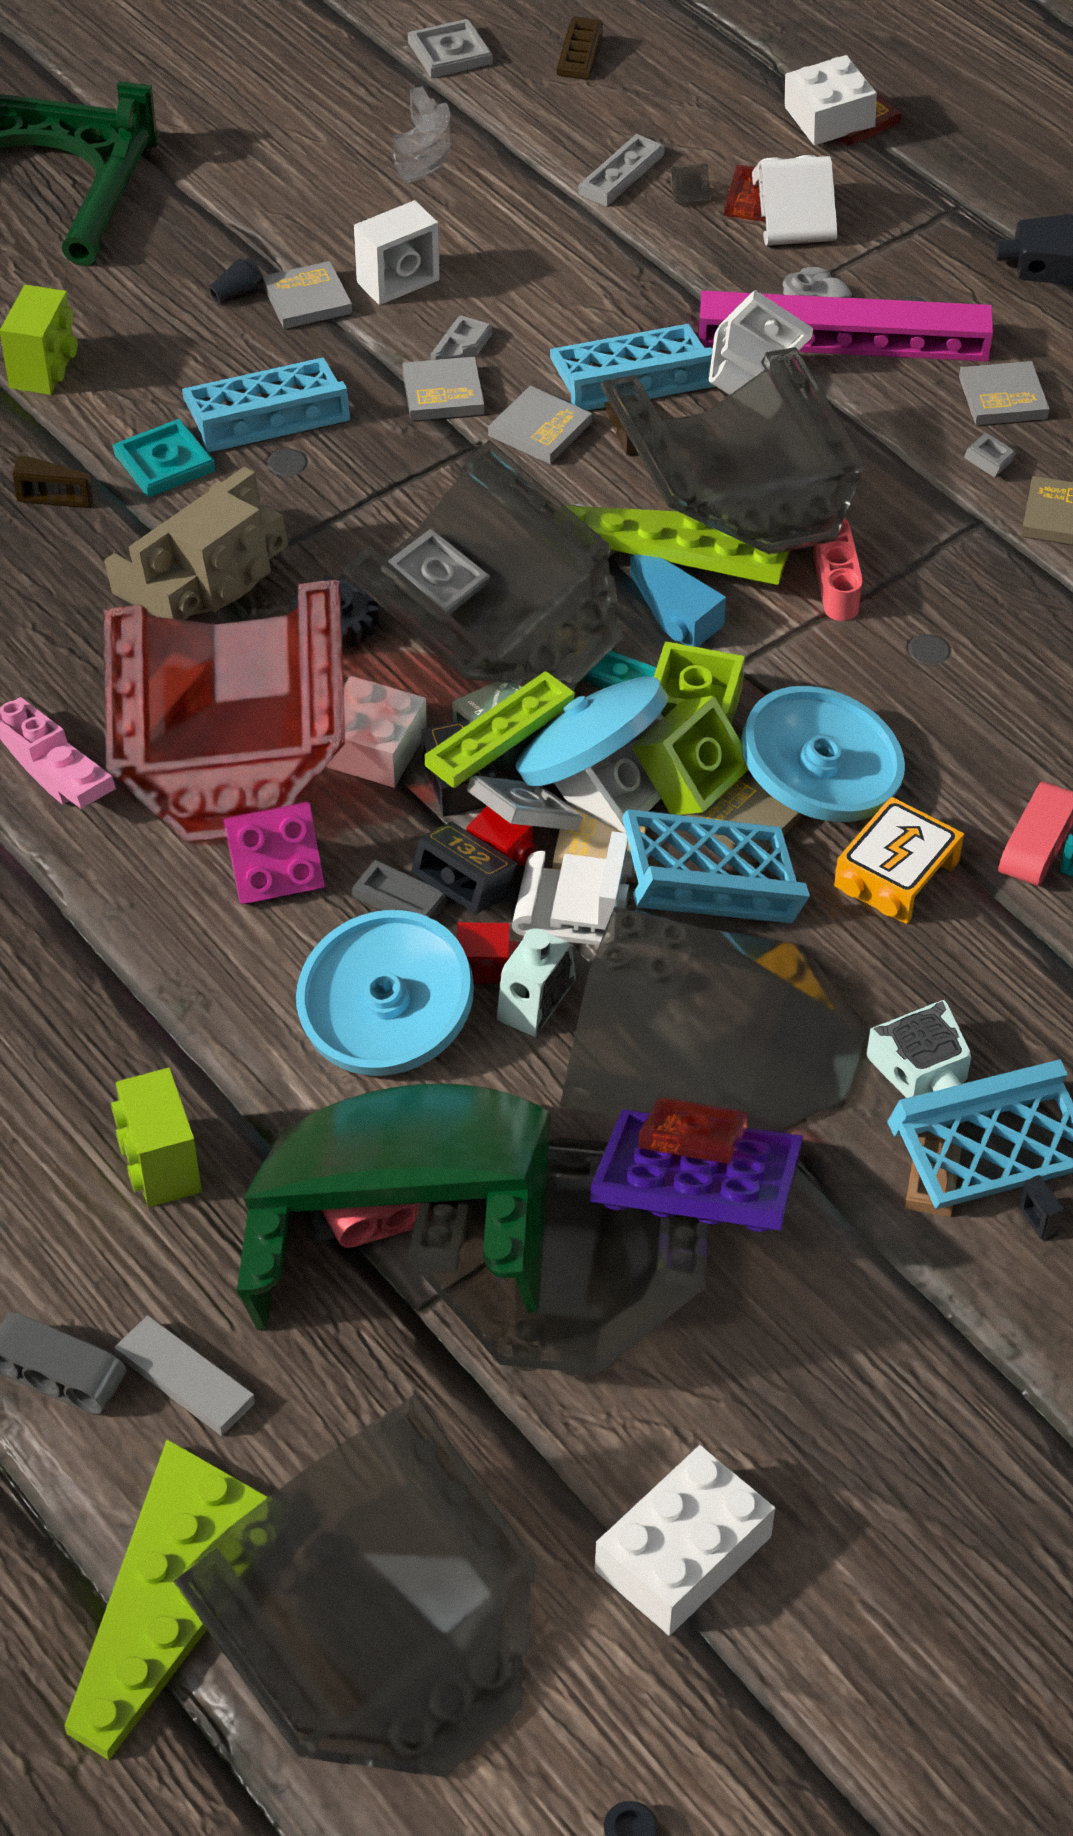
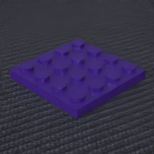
(745, 1192)

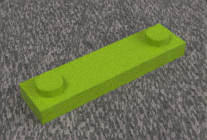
(499, 729)

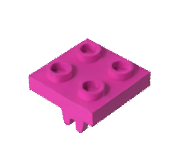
(274, 852)

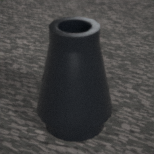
(237, 280)

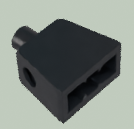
(1041, 249)

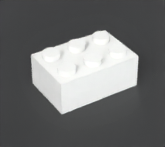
(684, 1539)

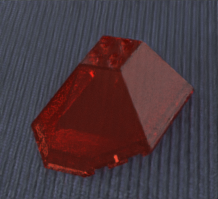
(223, 713)

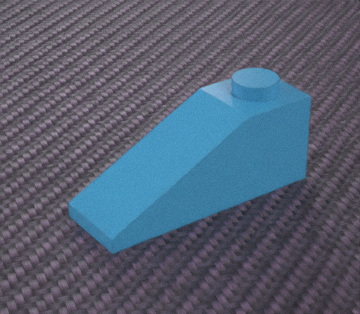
(679, 602)

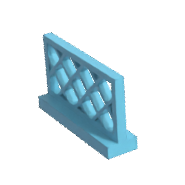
(658, 372)
(260, 418)
(713, 890)
(973, 1103)

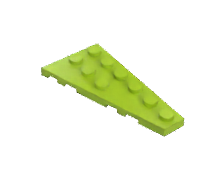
(680, 541)
(147, 1618)

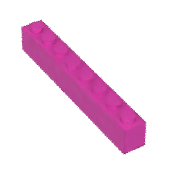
(871, 325)

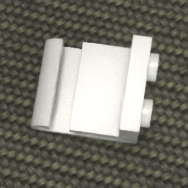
(797, 199)
(747, 335)
(577, 898)

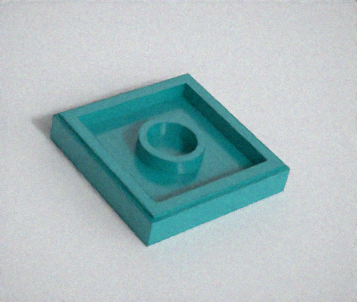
(164, 457)

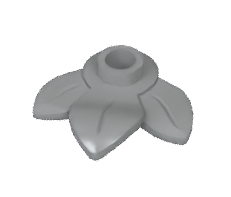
(815, 282)

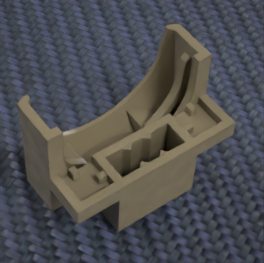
(217, 540)

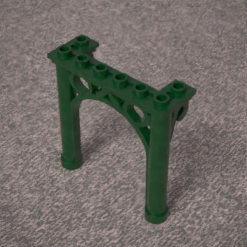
(68, 128)

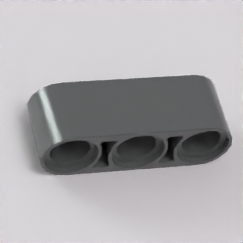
(58, 1364)

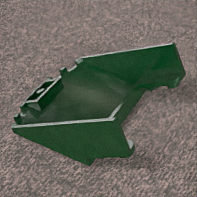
(406, 1150)

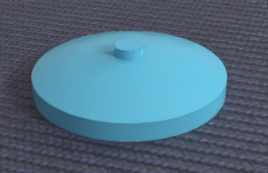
(591, 730)
(822, 753)
(385, 992)

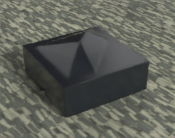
(1041, 1208)

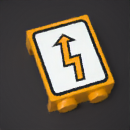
(896, 858)

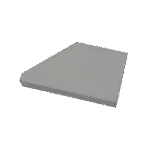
(463, 339)

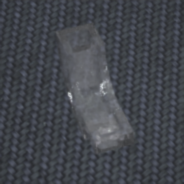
(428, 144)

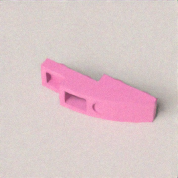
(49, 758)

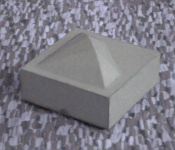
(989, 454)

